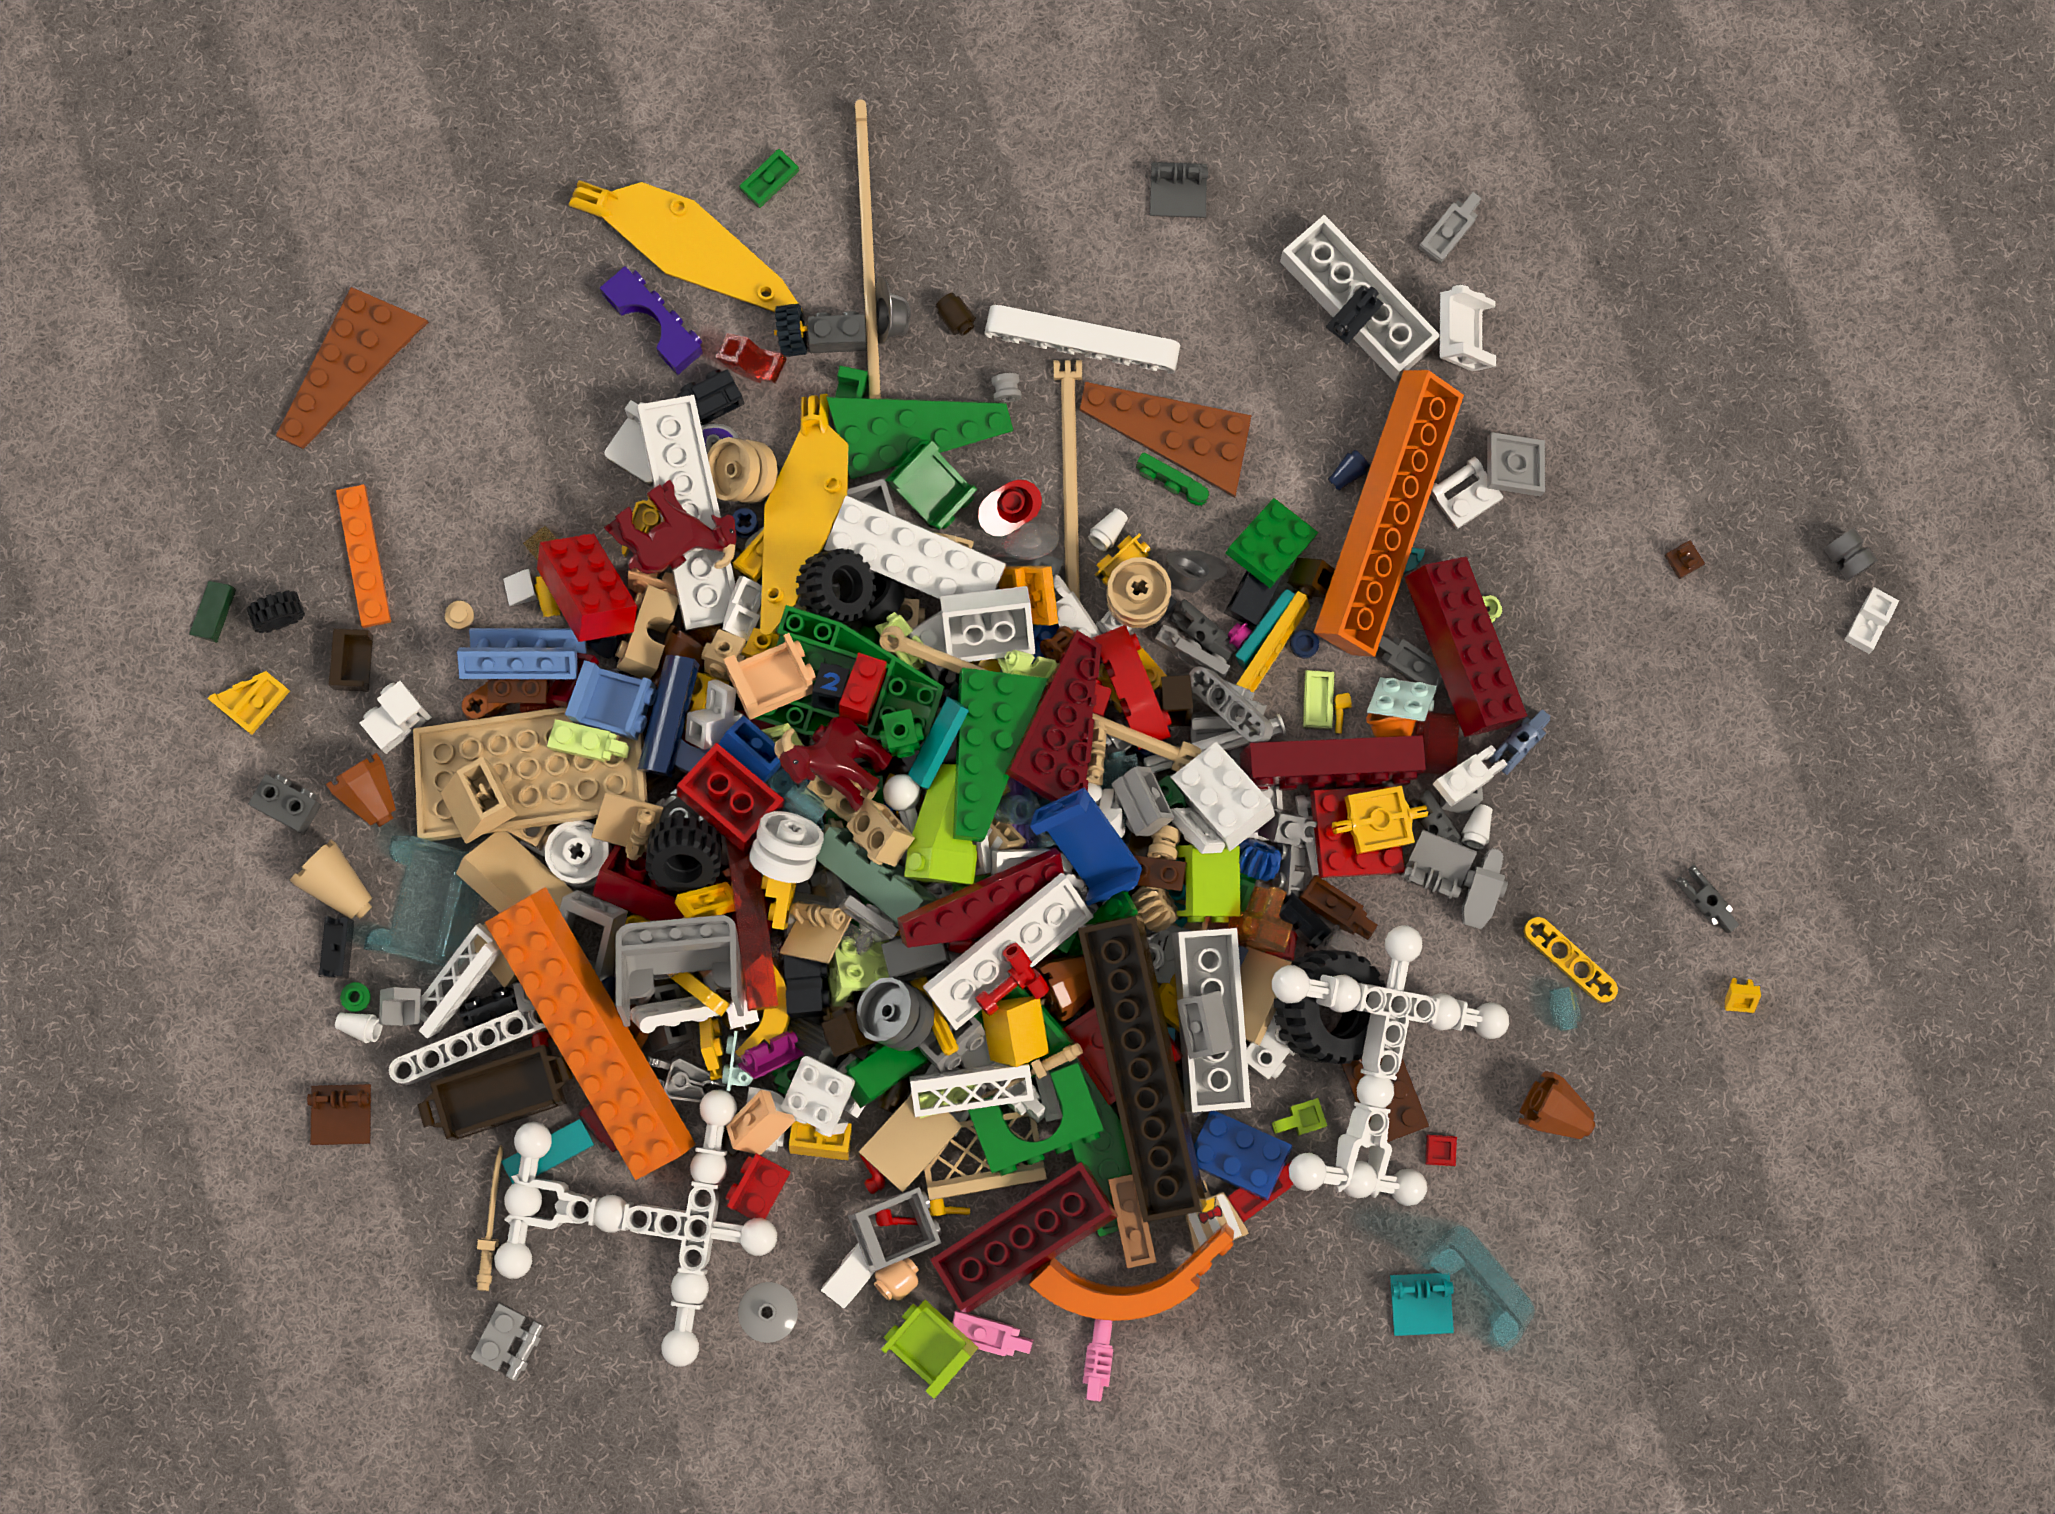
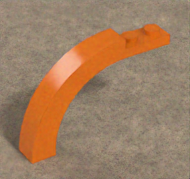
(1129, 1302)

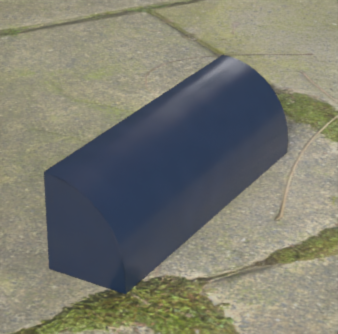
(668, 715)

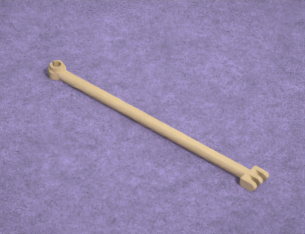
(867, 249)
(1069, 452)
(1179, 756)

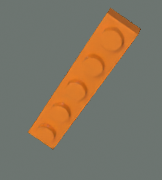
(363, 556)

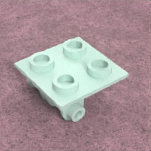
(1402, 699)
(732, 1073)

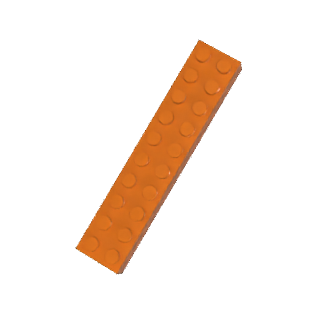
(1389, 513)
(590, 1033)

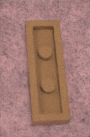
(1133, 1233)

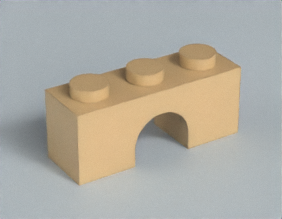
(639, 653)

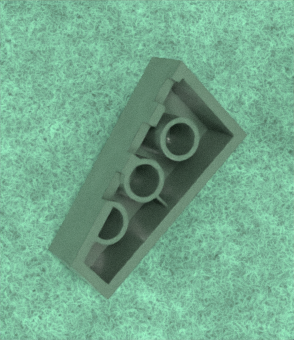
(879, 884)

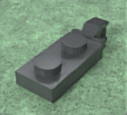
(1410, 661)

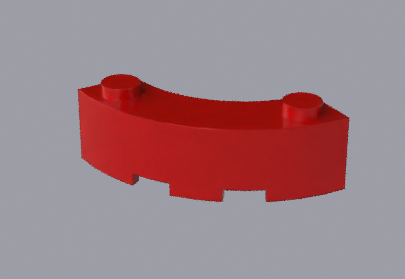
(1132, 683)

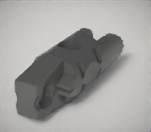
(1203, 630)
(1437, 821)
(1719, 910)

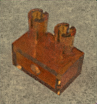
(1260, 924)

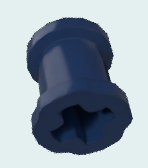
(746, 515)

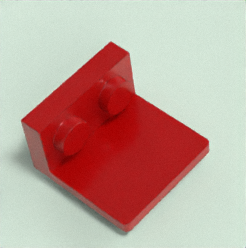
(757, 1188)

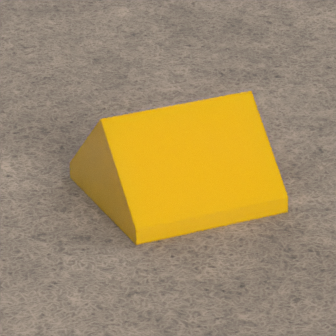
(1016, 1031)

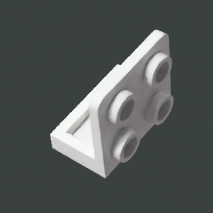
(628, 446)
(818, 1096)

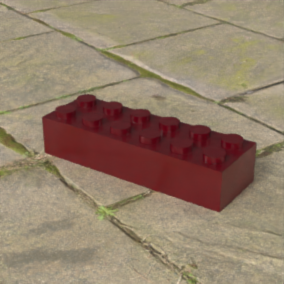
(1465, 646)
(1334, 762)
(629, 887)
(1024, 1238)

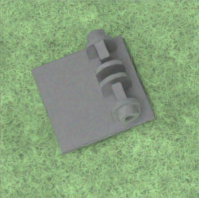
(1439, 864)

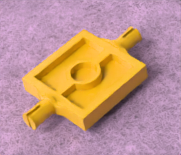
(1379, 819)

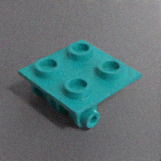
(1422, 1304)

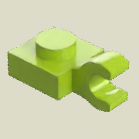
(1304, 1117)

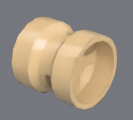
(1165, 843)

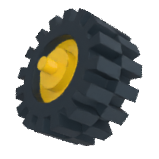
(791, 330)

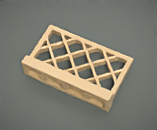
(987, 1180)

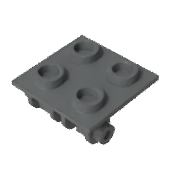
(1178, 189)

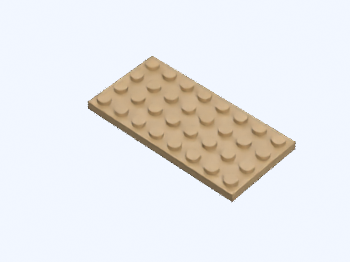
(540, 782)

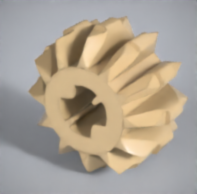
(1156, 908)

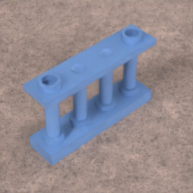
(520, 654)

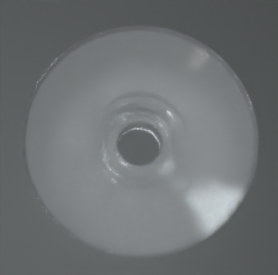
(1031, 541)

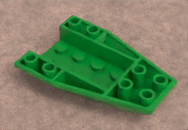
(836, 643)

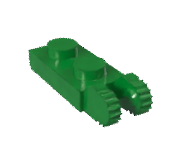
(1174, 480)

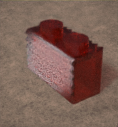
(1440, 741)

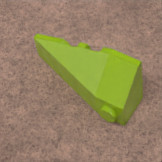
(934, 852)

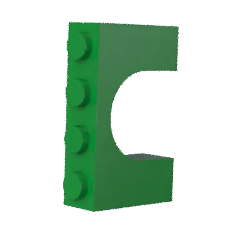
(1078, 1122)

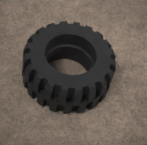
(1302, 1021)

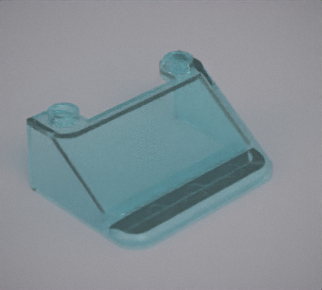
(433, 904)

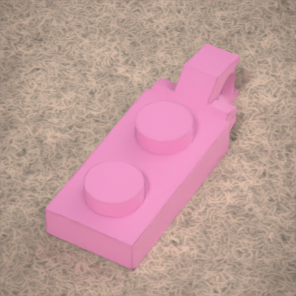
(991, 1334)

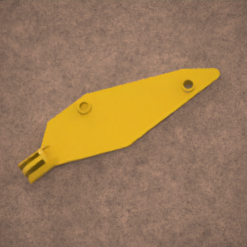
(684, 241)
(801, 508)

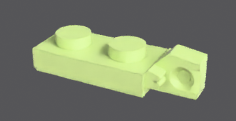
(585, 741)

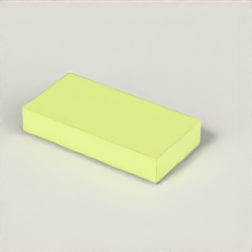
(1318, 699)

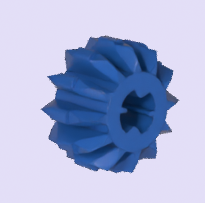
(1259, 859)

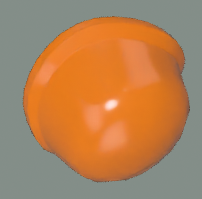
(1390, 726)

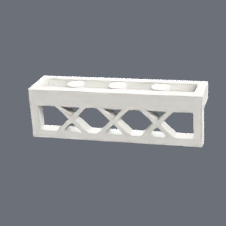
(463, 983)
(970, 1076)

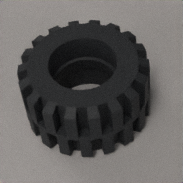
(854, 583)
(688, 837)

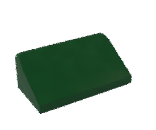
(213, 611)

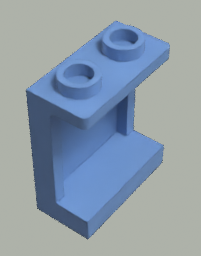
(611, 701)

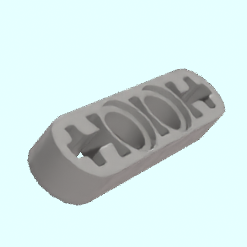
(1230, 704)

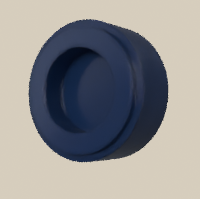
(1304, 644)

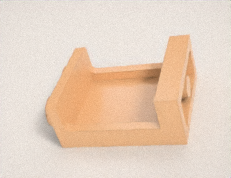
(771, 678)

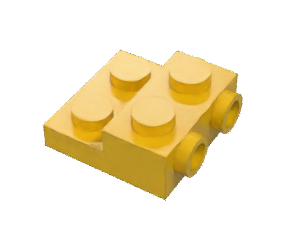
(780, 909)

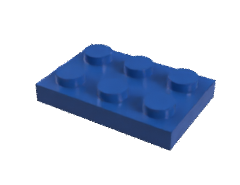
(1240, 1154)

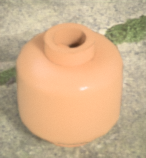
(897, 1279)

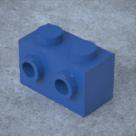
(751, 748)

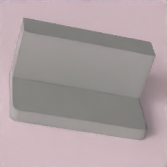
(1204, 1025)

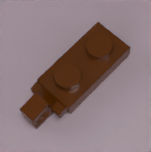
(1337, 907)

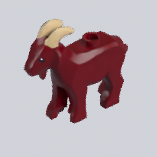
(674, 537)
(834, 757)

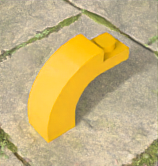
(774, 1020)

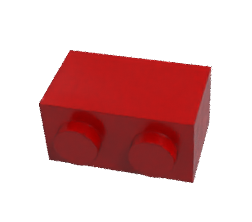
(863, 689)

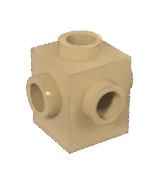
(722, 646)

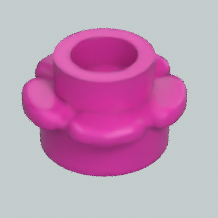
(1239, 634)

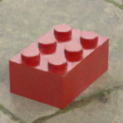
(728, 796)

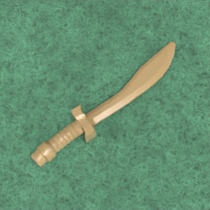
(1041, 1068)
(488, 1244)

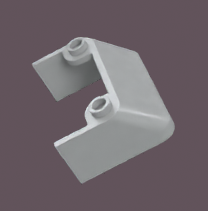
(677, 947)

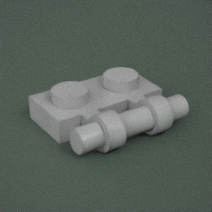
(498, 1338)

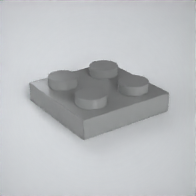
(1515, 464)

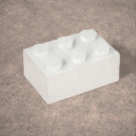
(988, 623)
(1223, 795)

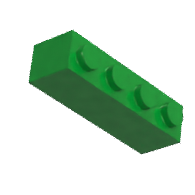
(881, 1071)

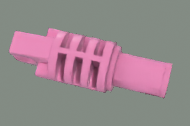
(1098, 1360)

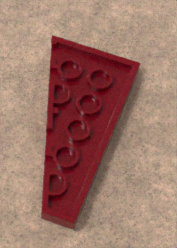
(1060, 734)
(980, 906)

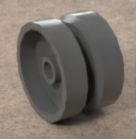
(895, 1014)

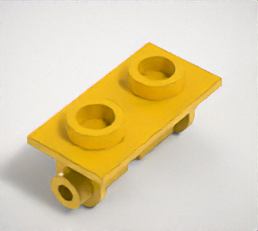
(1129, 549)

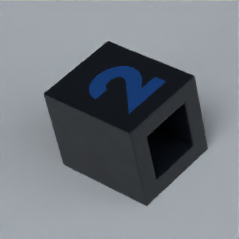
(829, 687)

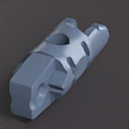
(1529, 730)

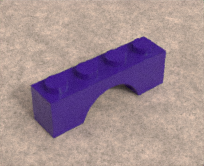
(629, 295)

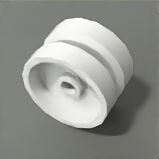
(786, 847)
(562, 850)

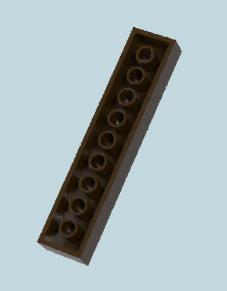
(1142, 1067)

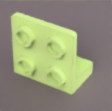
(854, 971)

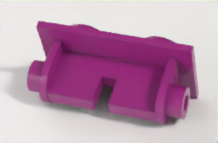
(761, 1060)

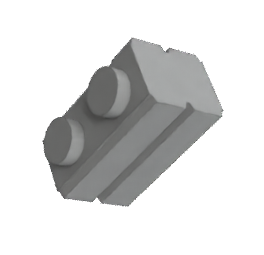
(1142, 801)

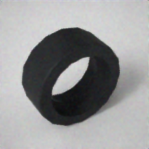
(890, 600)

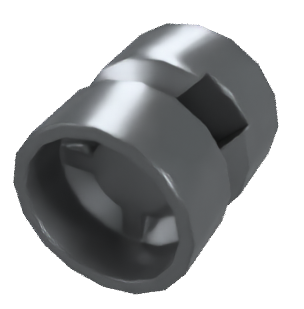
(1850, 554)

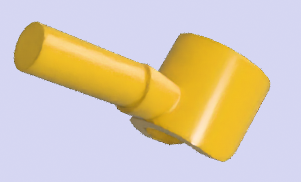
(1342, 702)
(938, 1208)

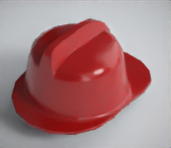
(1009, 507)

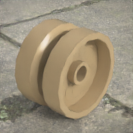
(742, 470)
(1143, 576)

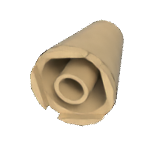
(333, 882)

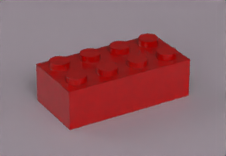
(586, 587)

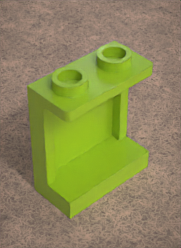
(1211, 884)
(930, 1346)

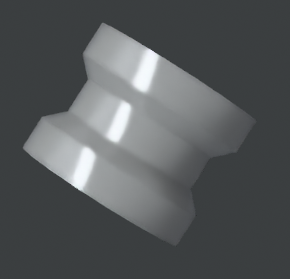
(1006, 387)

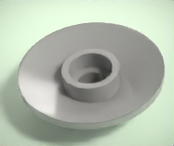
(784, 1312)

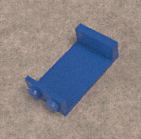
(1089, 845)

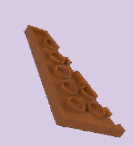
(353, 352)
(1189, 435)

